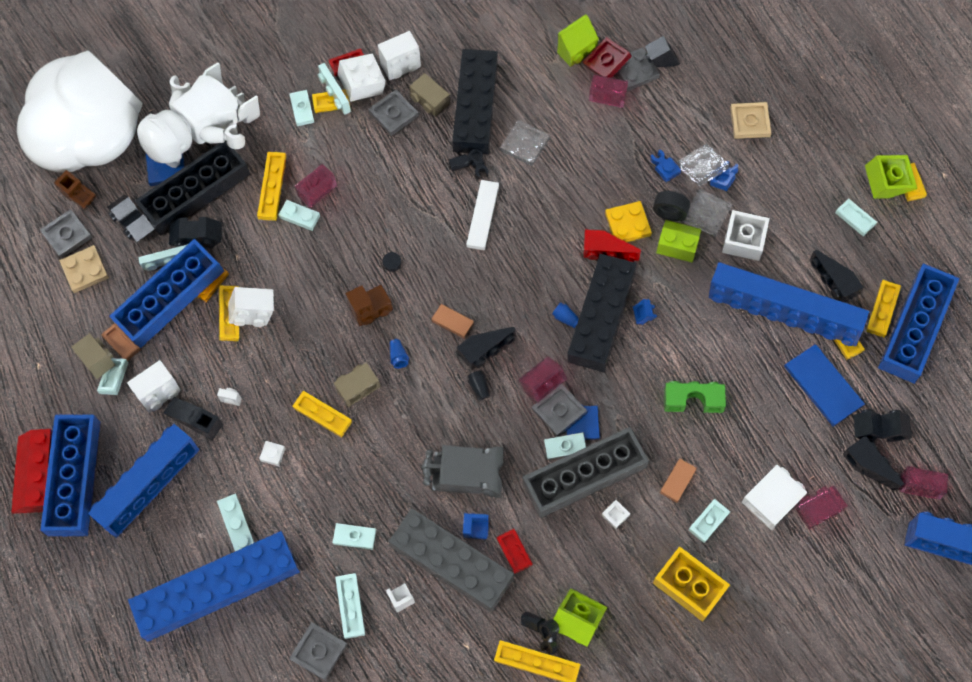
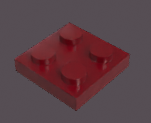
(607, 58)

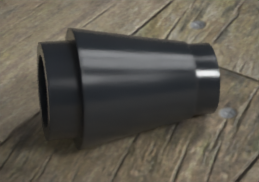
(478, 383)

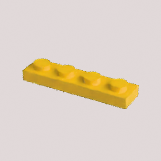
(271, 186)
(536, 662)

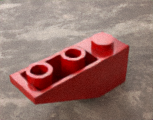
(602, 242)

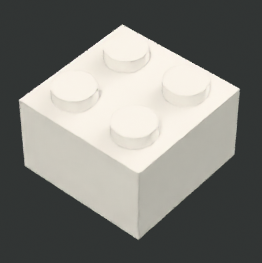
(399, 55)
(361, 77)
(745, 235)
(250, 306)
(154, 386)

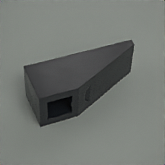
(839, 279)
(481, 346)
(194, 417)
(868, 461)

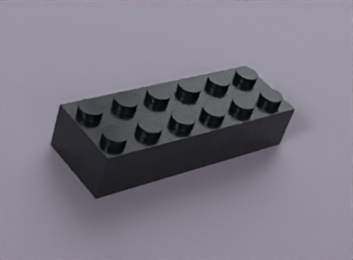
(475, 101)
(193, 187)
(602, 313)

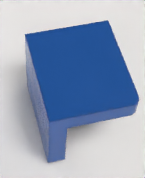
(475, 526)

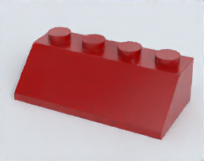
(31, 471)

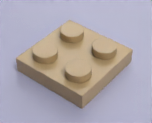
(750, 120)
(84, 269)

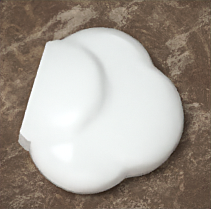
(76, 115)

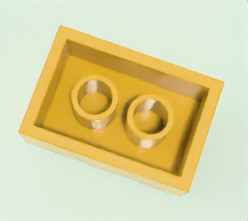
(691, 583)

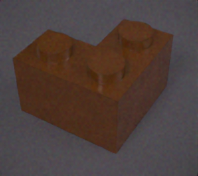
(368, 305)

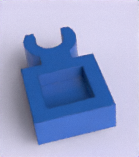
(665, 167)
(725, 179)

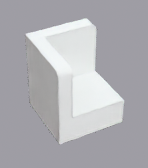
(400, 597)

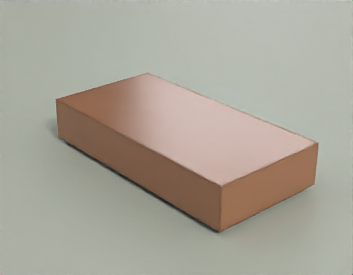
(452, 321)
(120, 342)
(678, 480)

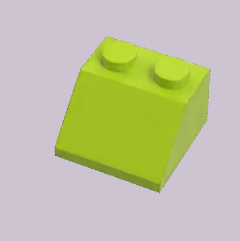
(577, 41)
(890, 176)
(678, 241)
(579, 617)

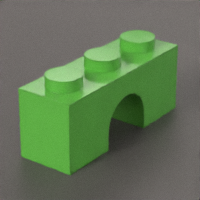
(711, 395)

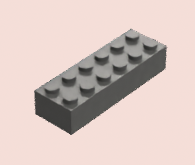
(585, 472)
(451, 560)

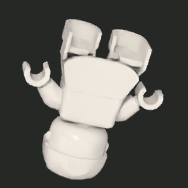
(199, 113)

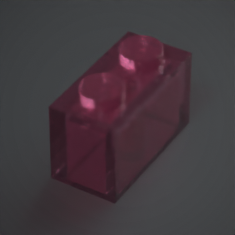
(608, 91)
(316, 185)
(542, 379)
(924, 482)
(821, 506)

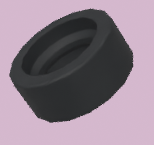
(671, 205)

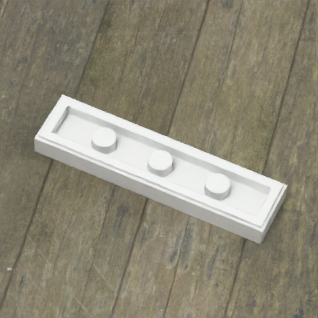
(482, 215)

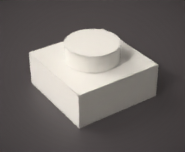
(229, 396)
(272, 453)
(615, 514)

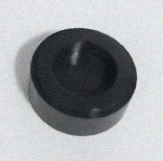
(391, 261)

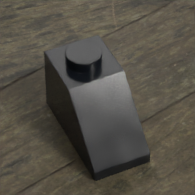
(661, 53)

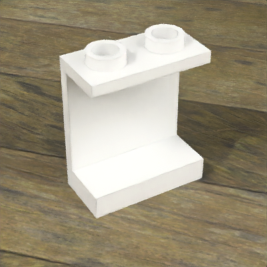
(774, 496)

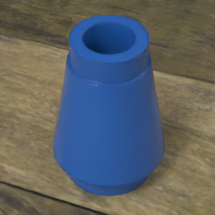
(565, 315)
(398, 355)

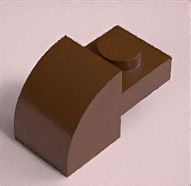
(74, 190)

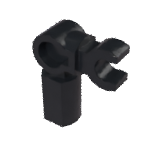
(474, 158)
(547, 629)

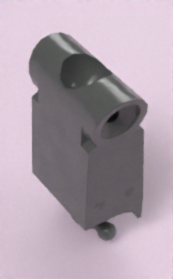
(465, 470)

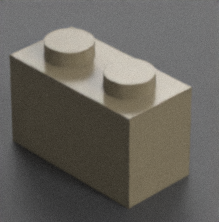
(429, 95)
(93, 356)
(356, 384)

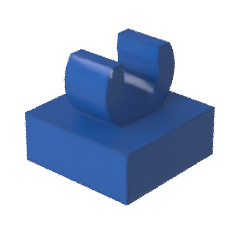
(643, 311)

